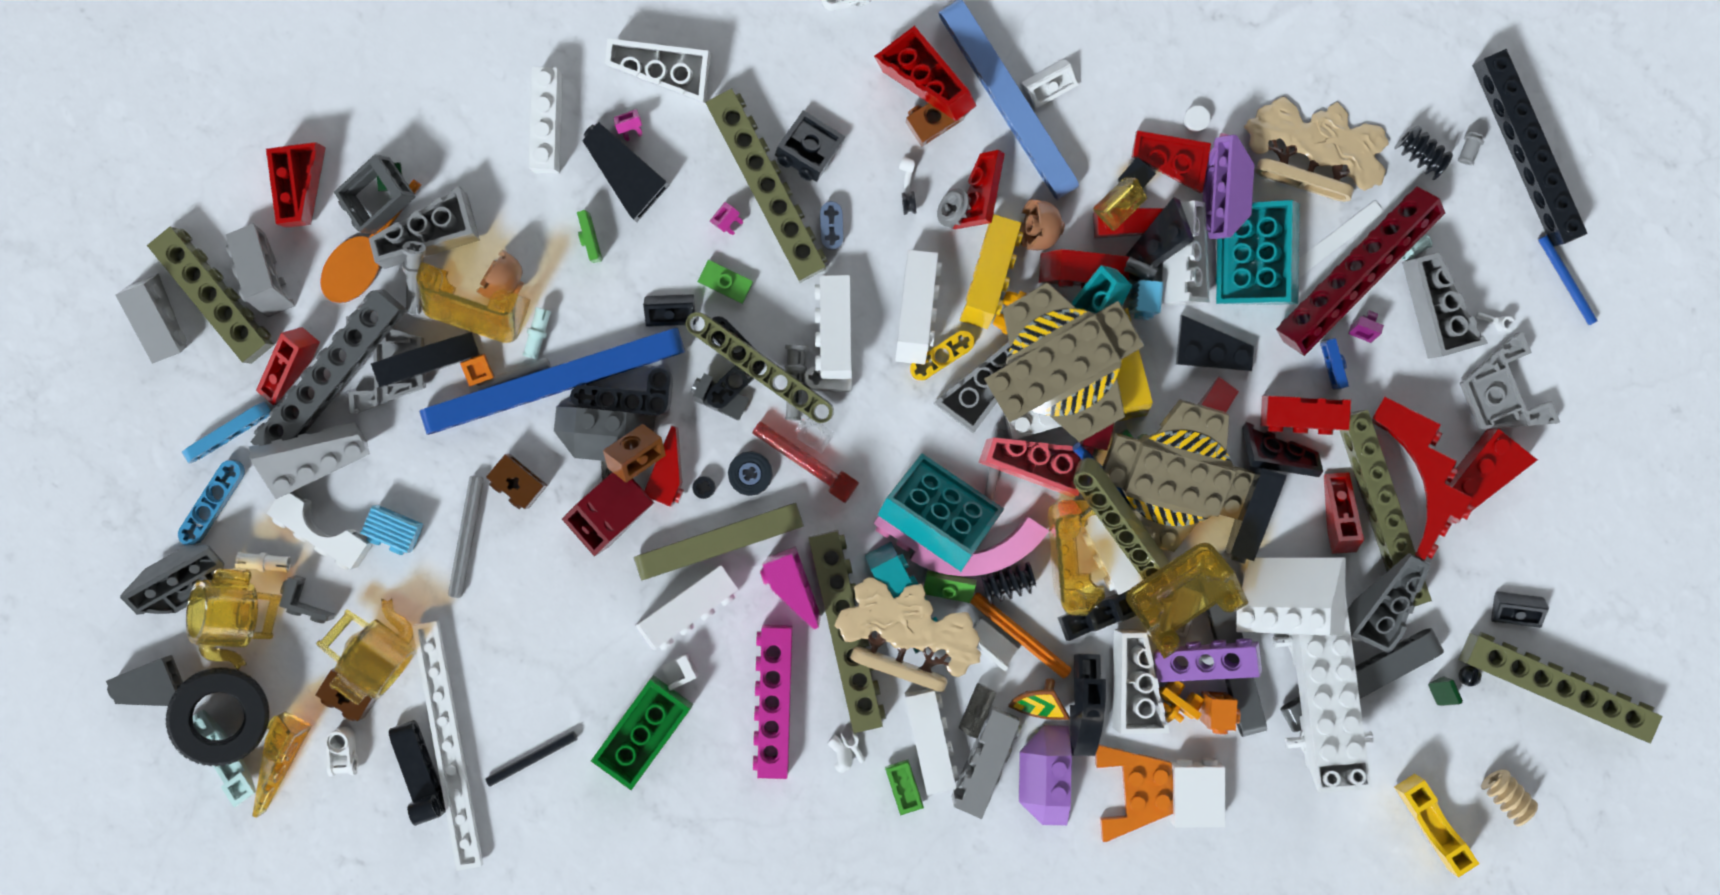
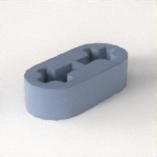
(838, 225)

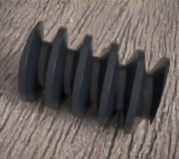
(1425, 151)
(1009, 582)

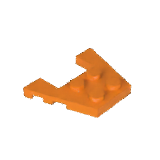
(1146, 790)

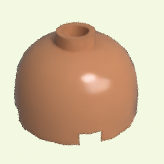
(1041, 225)
(502, 275)

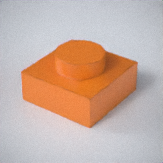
(477, 369)

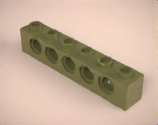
(166, 250)

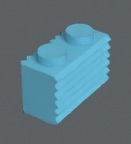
(1145, 299)
(391, 529)

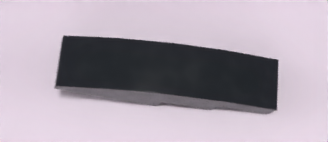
(425, 359)
(1107, 612)

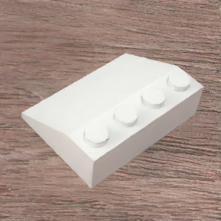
(1294, 596)

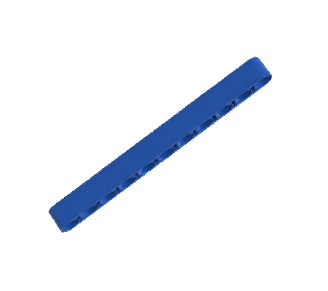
(552, 381)

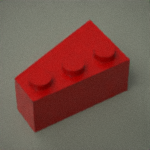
(295, 182)
(1076, 267)
(1305, 414)

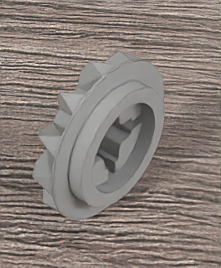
(945, 212)

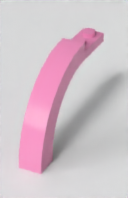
(986, 561)

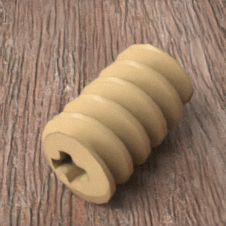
(1511, 795)

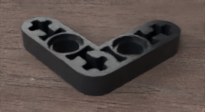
(739, 356)

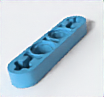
(226, 432)
(208, 500)

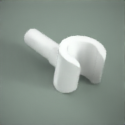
(907, 165)
(1499, 322)
(852, 742)

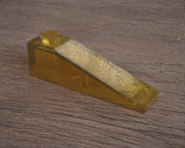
(280, 748)

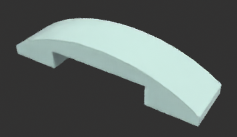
(235, 776)

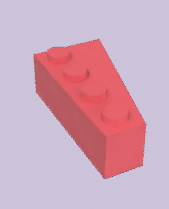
(1035, 462)

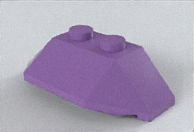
(1227, 187)
(1046, 775)

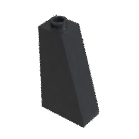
(627, 174)
(1255, 515)

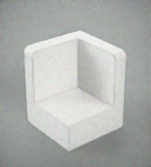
(680, 671)

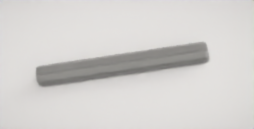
(465, 536)

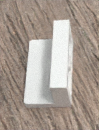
(994, 644)

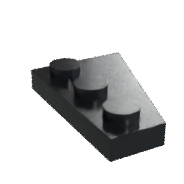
(1211, 348)

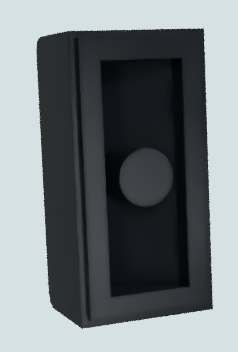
(668, 309)
(1519, 609)

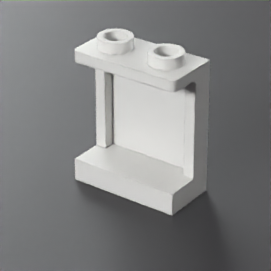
(1198, 793)

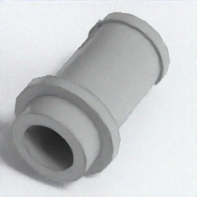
(1471, 148)

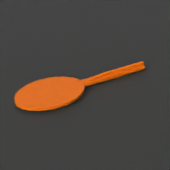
(352, 266)

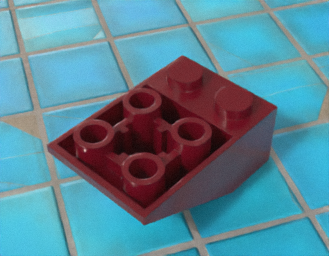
(607, 512)

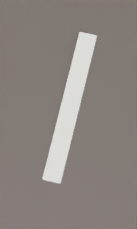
(1339, 237)

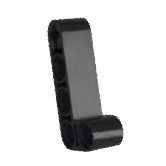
(622, 395)
(418, 773)

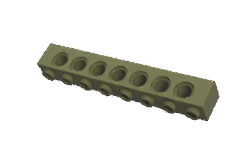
(720, 109)
(1379, 494)
(860, 718)
(1641, 725)

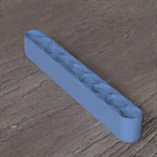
(1008, 99)

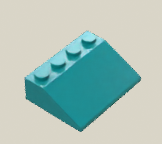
(1261, 257)
(940, 512)

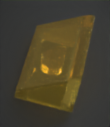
(1120, 202)

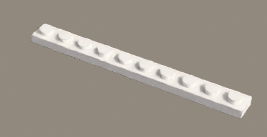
(447, 745)

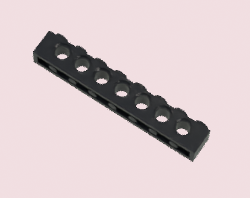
(1529, 148)

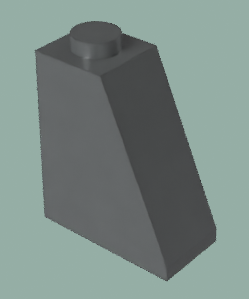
(146, 685)

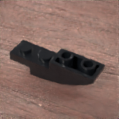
(1089, 706)

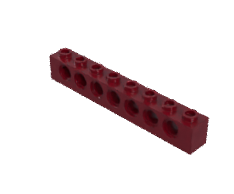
(1361, 270)

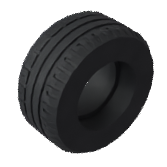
(217, 752)

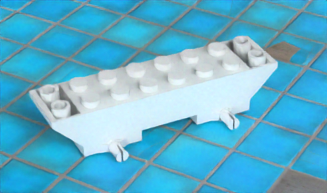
(1331, 710)

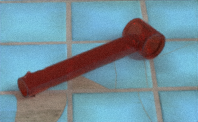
(840, 484)

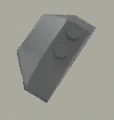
(592, 430)
(168, 583)

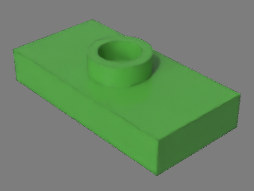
(588, 236)
(725, 281)
(949, 586)
(904, 787)

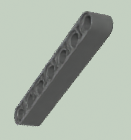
(1382, 669)
(1242, 689)

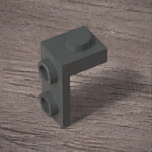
(733, 409)
(291, 592)

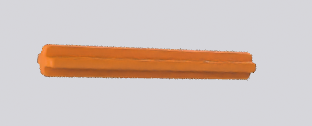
(1020, 635)

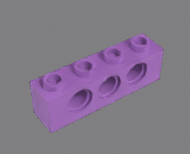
(1248, 652)

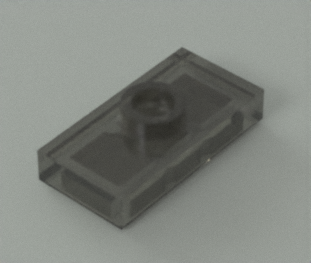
(977, 710)

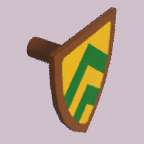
(1041, 703)

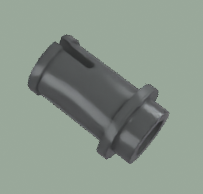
(1141, 269)

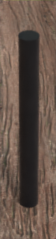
(531, 758)

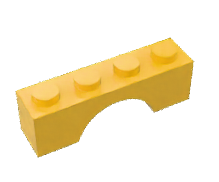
(1444, 839)

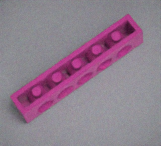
(778, 765)

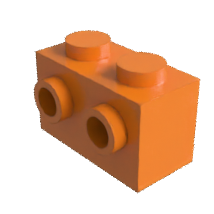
(1219, 712)

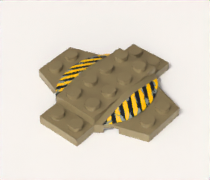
(1064, 362)
(1179, 473)

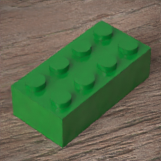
(642, 732)

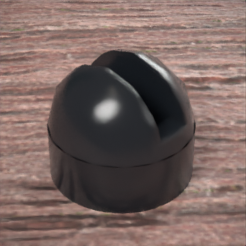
(1466, 675)

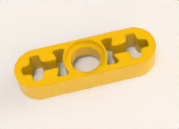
(961, 350)

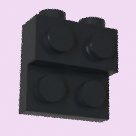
(809, 146)

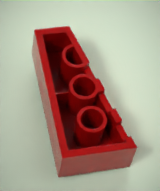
(924, 72)
(1490, 466)

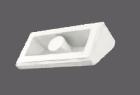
(1050, 83)

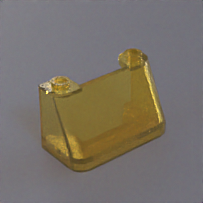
(497, 321)
(1073, 589)
(1184, 592)

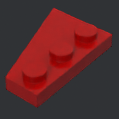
(1174, 156)
(983, 189)

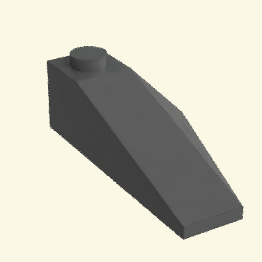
(1383, 608)

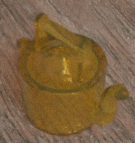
(226, 615)
(370, 657)

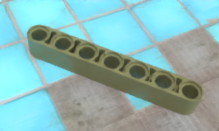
(747, 364)
(1118, 518)
(718, 541)

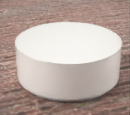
(1196, 118)

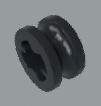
(909, 203)
(707, 494)

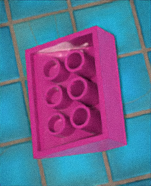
(789, 581)

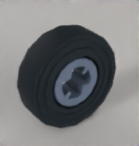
(754, 485)

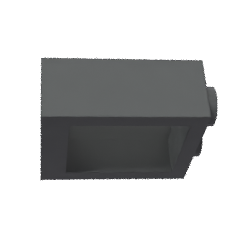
(393, 181)

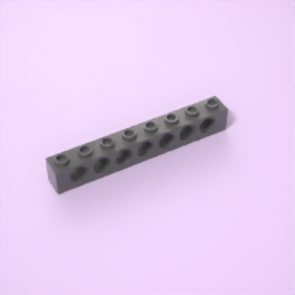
(388, 312)

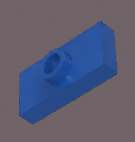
(1334, 363)

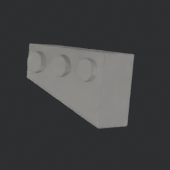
(256, 270)
(152, 318)

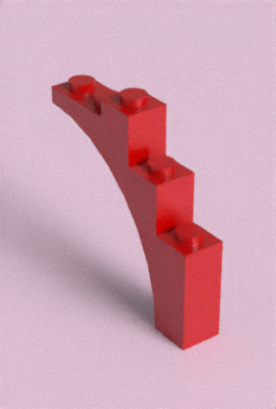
(1416, 435)

